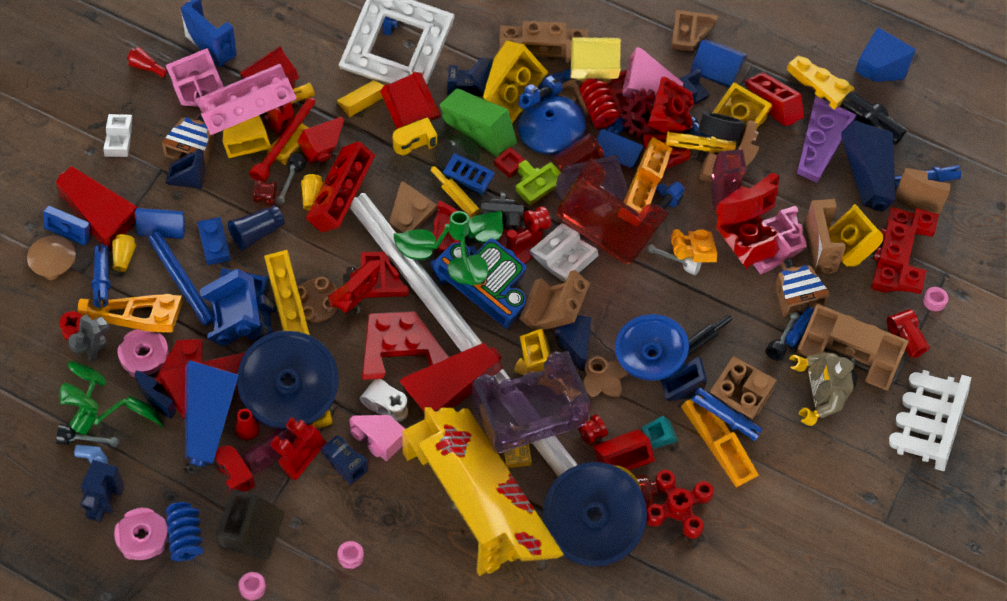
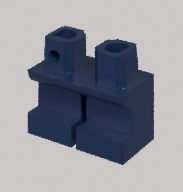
(98, 488)

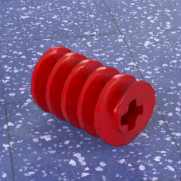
(599, 103)

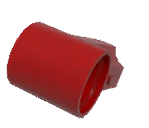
(906, 326)

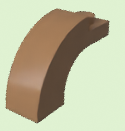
(746, 143)

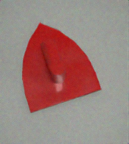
(520, 242)

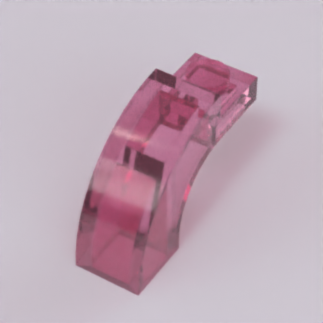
(727, 174)

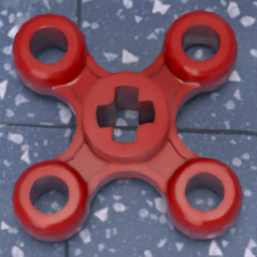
(680, 495)

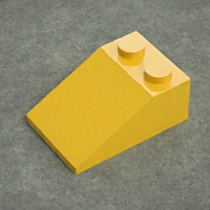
(510, 74)

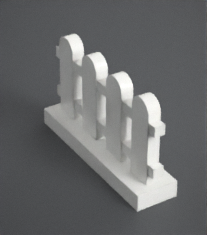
(930, 427)

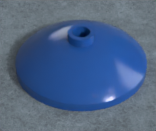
(554, 133)
(648, 336)

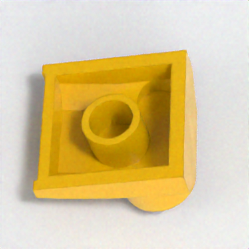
(743, 105)
(858, 234)

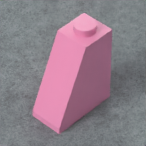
(644, 73)

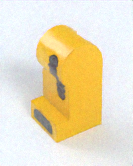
(414, 136)

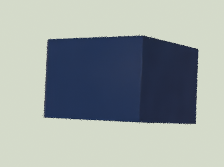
(188, 171)
(685, 381)

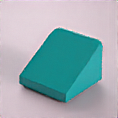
(660, 432)

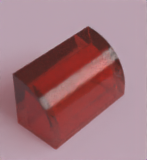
(579, 152)

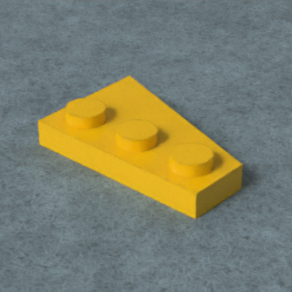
(820, 79)

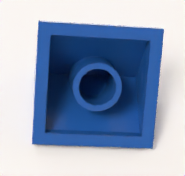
(718, 62)

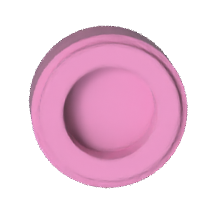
(935, 299)
(350, 555)
(252, 586)

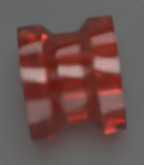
(265, 192)

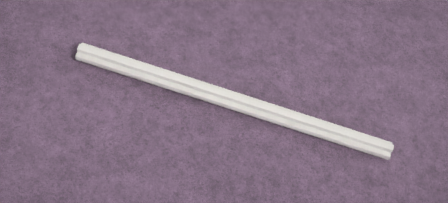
(443, 310)

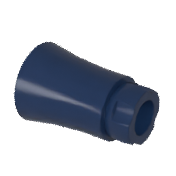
(255, 226)

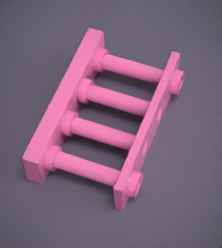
(245, 99)

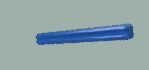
(181, 279)

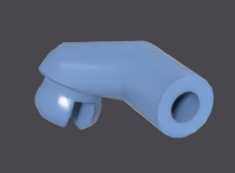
(91, 453)

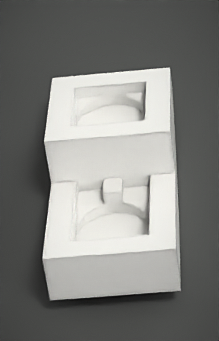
(118, 135)

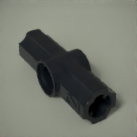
(873, 115)

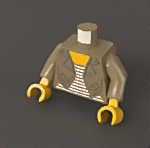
(829, 382)

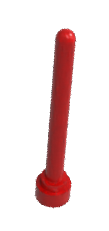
(261, 170)

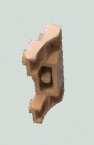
(543, 38)
(854, 340)

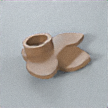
(603, 381)

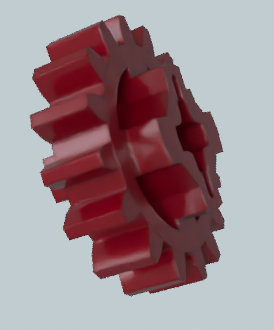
(634, 113)

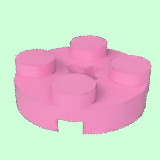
(131, 347)
(144, 548)

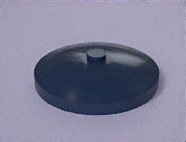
(287, 378)
(595, 514)

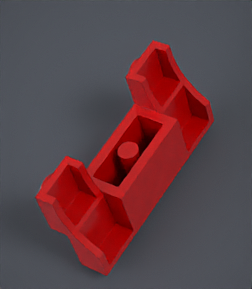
(893, 256)

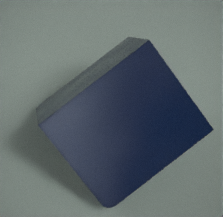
(692, 82)

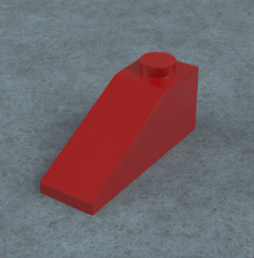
(785, 102)

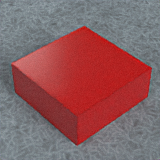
(508, 162)

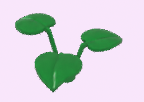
(469, 270)
(87, 413)

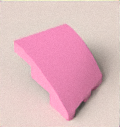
(194, 77)
(789, 238)

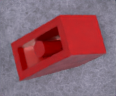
(320, 140)

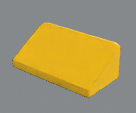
(361, 98)
(535, 350)

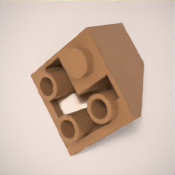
(743, 387)

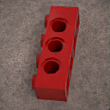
(340, 187)

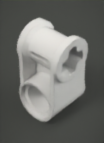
(385, 400)

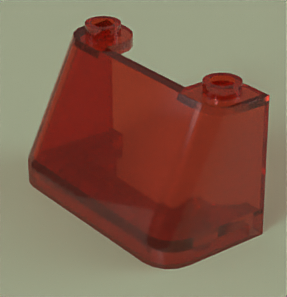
(606, 218)

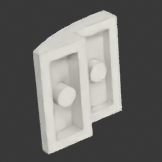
(563, 252)

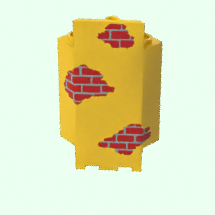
(480, 488)

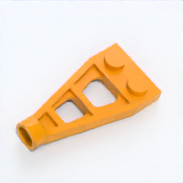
(162, 318)

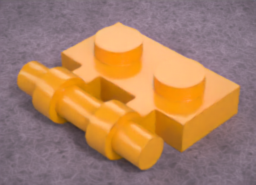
(697, 244)

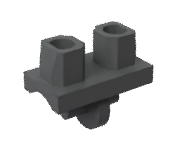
(511, 213)
(89, 337)

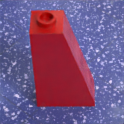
(96, 204)
(174, 379)
(451, 379)

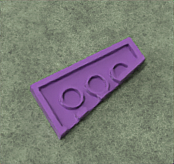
(822, 138)

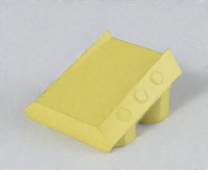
(595, 58)

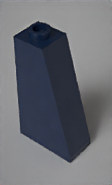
(872, 163)

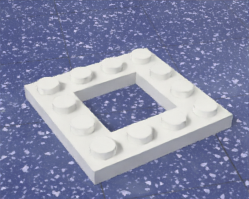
(357, 52)

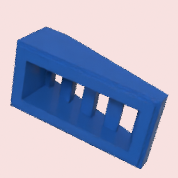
(471, 184)

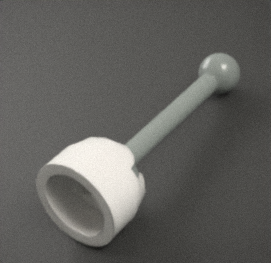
(688, 264)

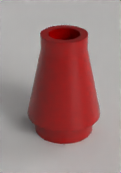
(246, 425)

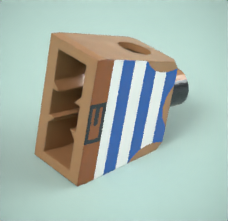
(188, 137)
(799, 288)

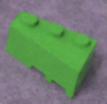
(480, 120)

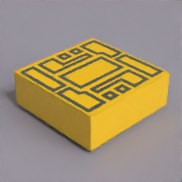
(518, 457)

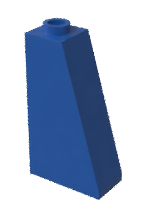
(206, 408)

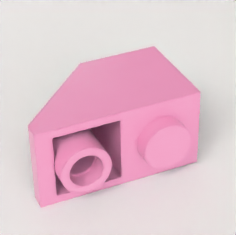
(378, 432)

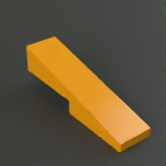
(648, 175)
(722, 443)

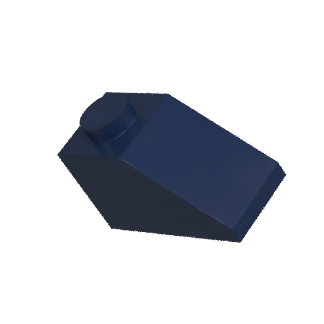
(575, 339)

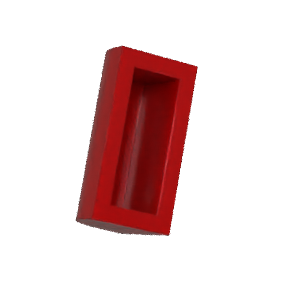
(627, 450)

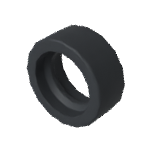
(721, 126)

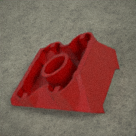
(272, 59)
(409, 100)
(671, 108)
(750, 240)
(356, 288)

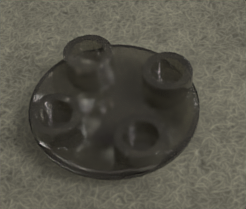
(459, 145)

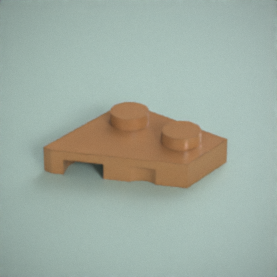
(691, 29)
(410, 209)

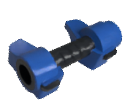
(532, 95)
(670, 195)

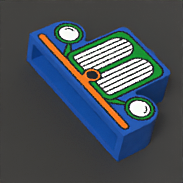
(497, 293)

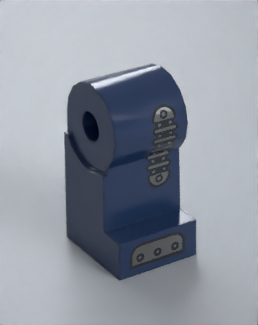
(460, 80)
(265, 308)
(344, 459)

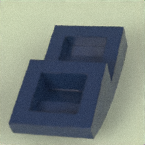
(151, 391)

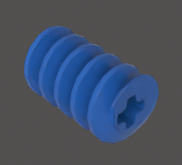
(183, 531)

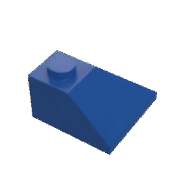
(885, 58)

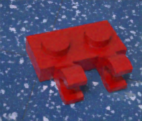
(303, 450)

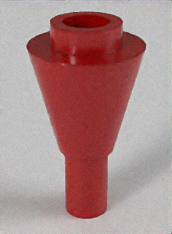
(140, 59)

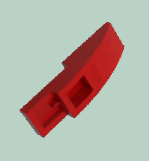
(747, 202)

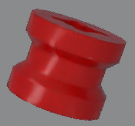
(537, 219)
(66, 322)
(593, 429)

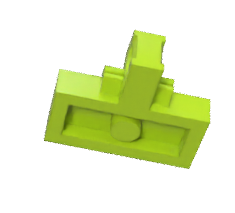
(536, 182)

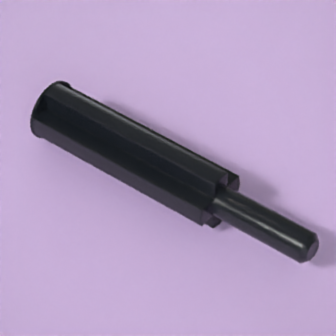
(706, 334)

